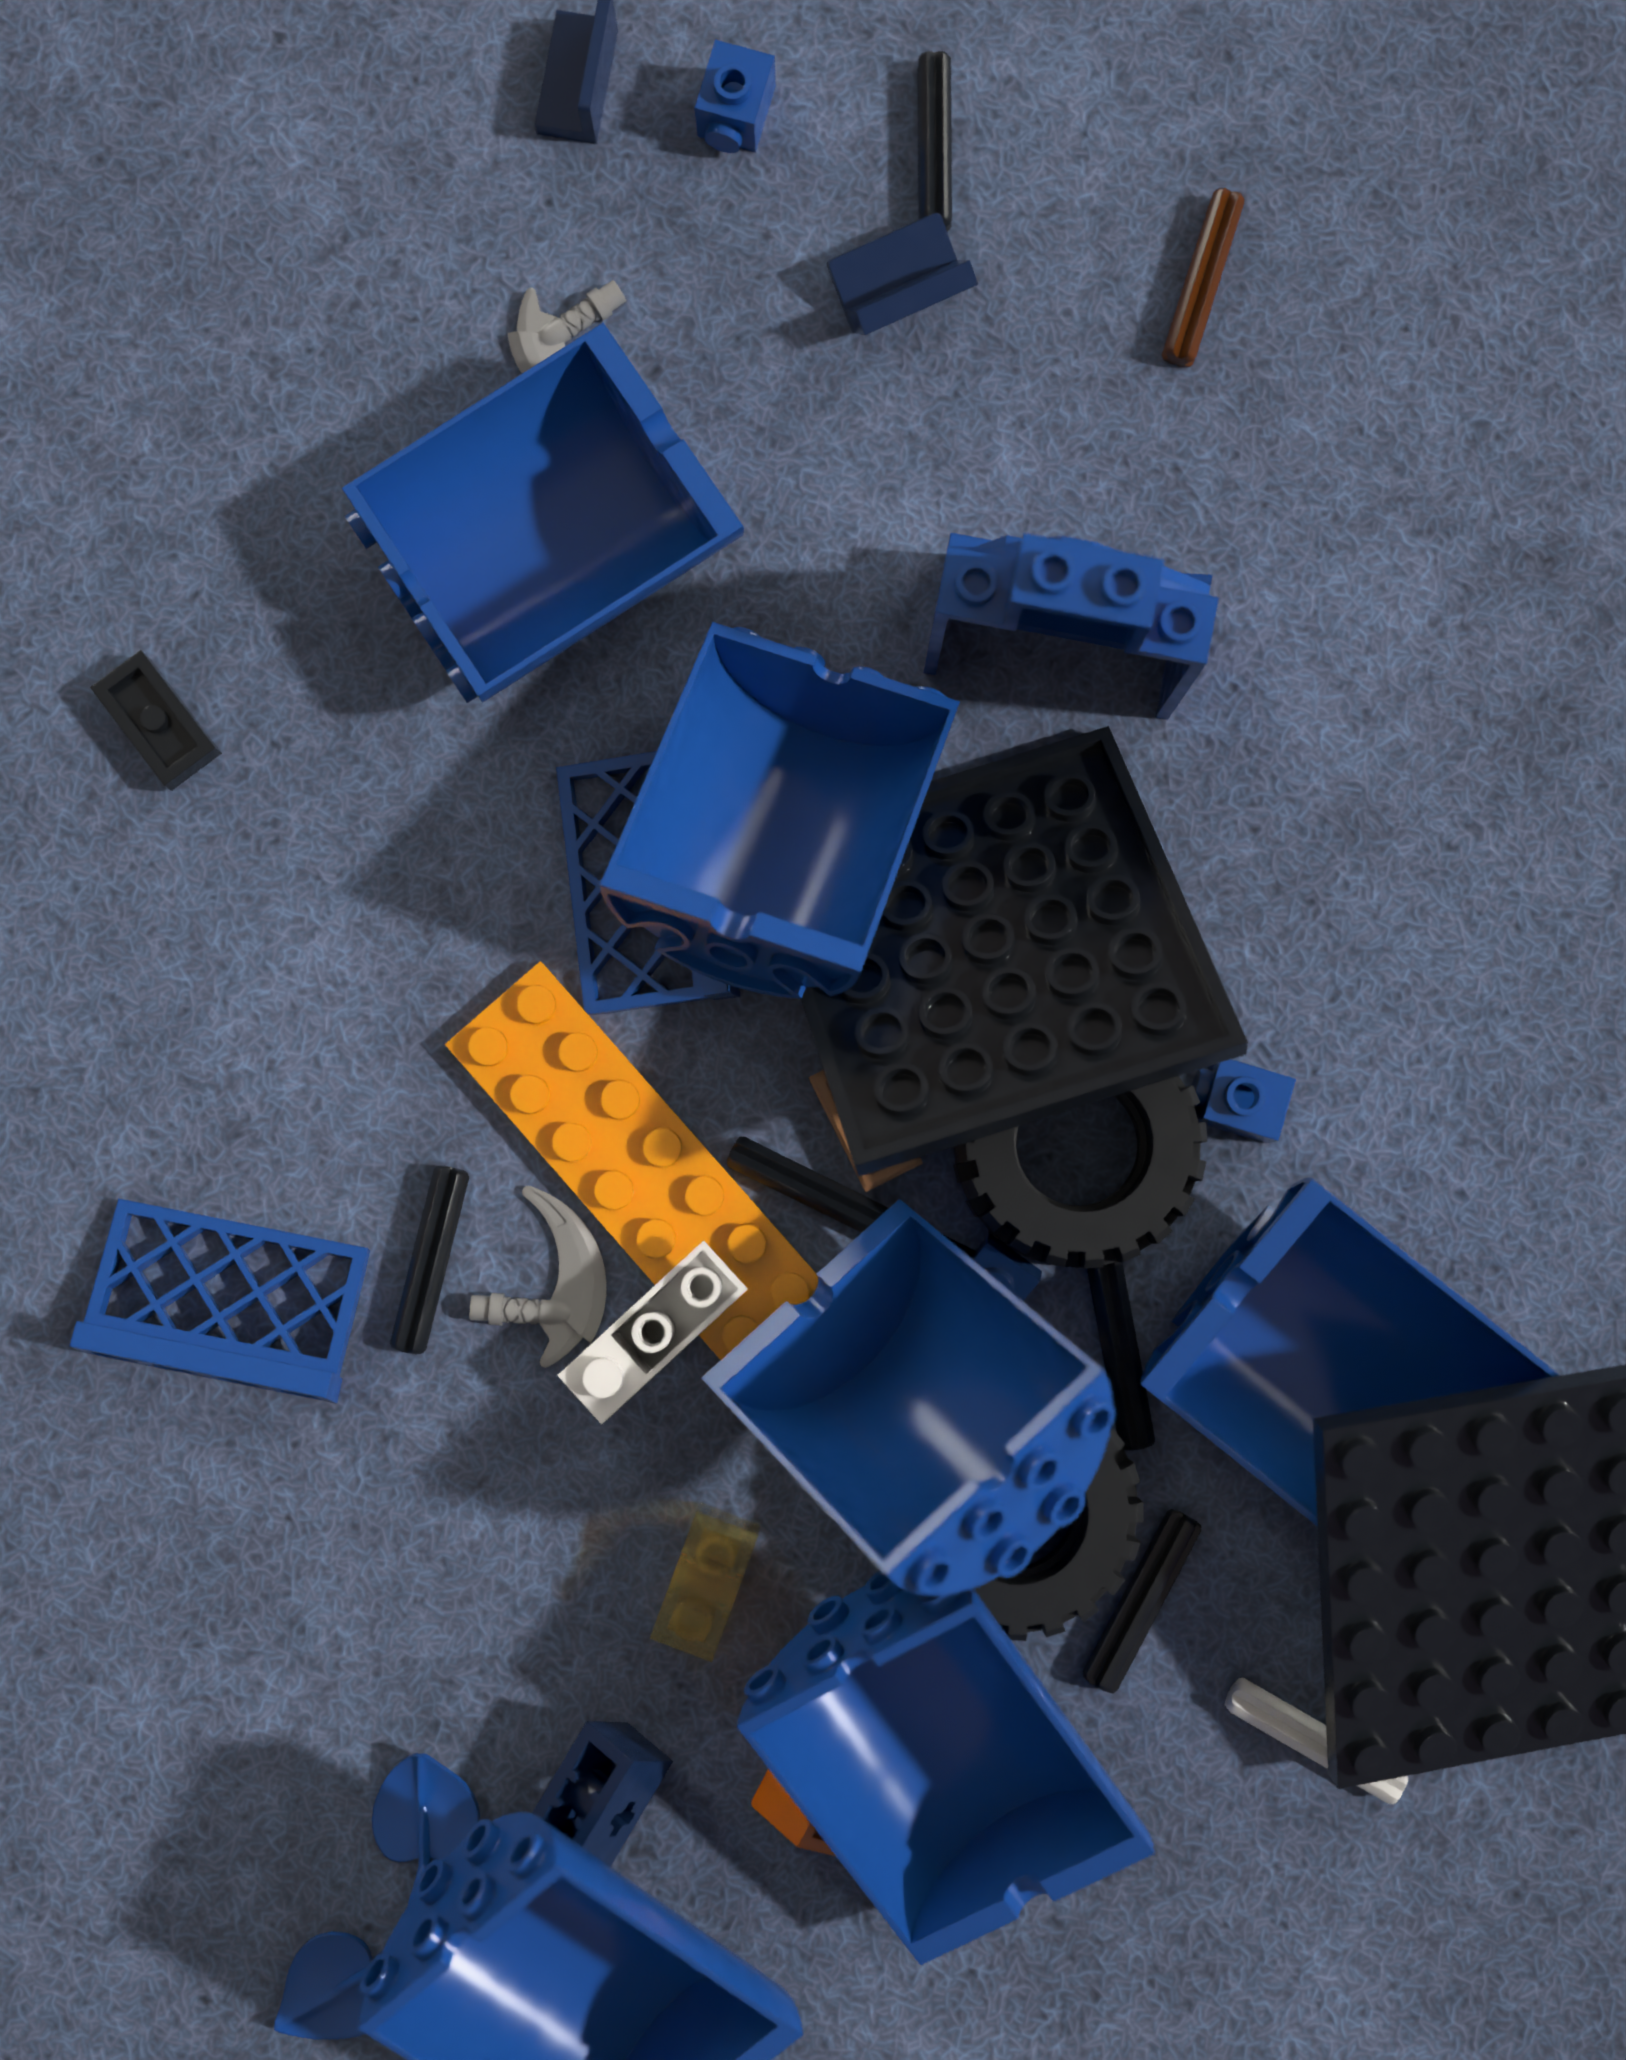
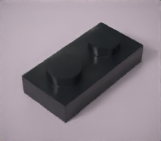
(155, 720)

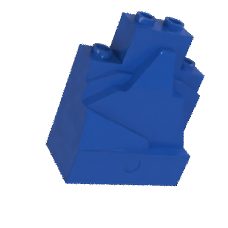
(1081, 595)

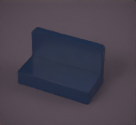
(577, 74)
(899, 274)

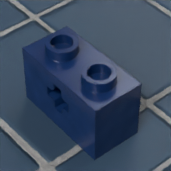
(603, 1787)

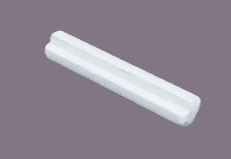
(1296, 1731)

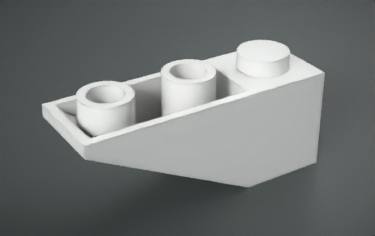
(652, 1332)

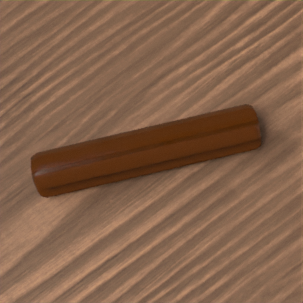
(1203, 277)

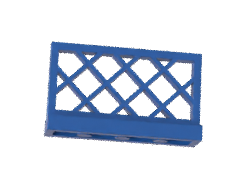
(589, 967)
(209, 1355)

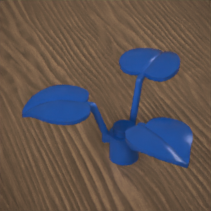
(416, 1814)

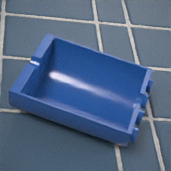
(539, 515)
(776, 815)
(1313, 1323)
(924, 1408)
(935, 1764)
(556, 1956)

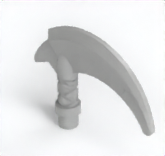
(544, 334)
(579, 1294)

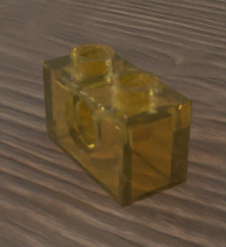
(705, 1582)

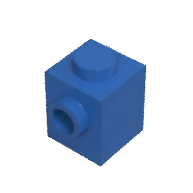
(734, 97)
(1243, 1099)

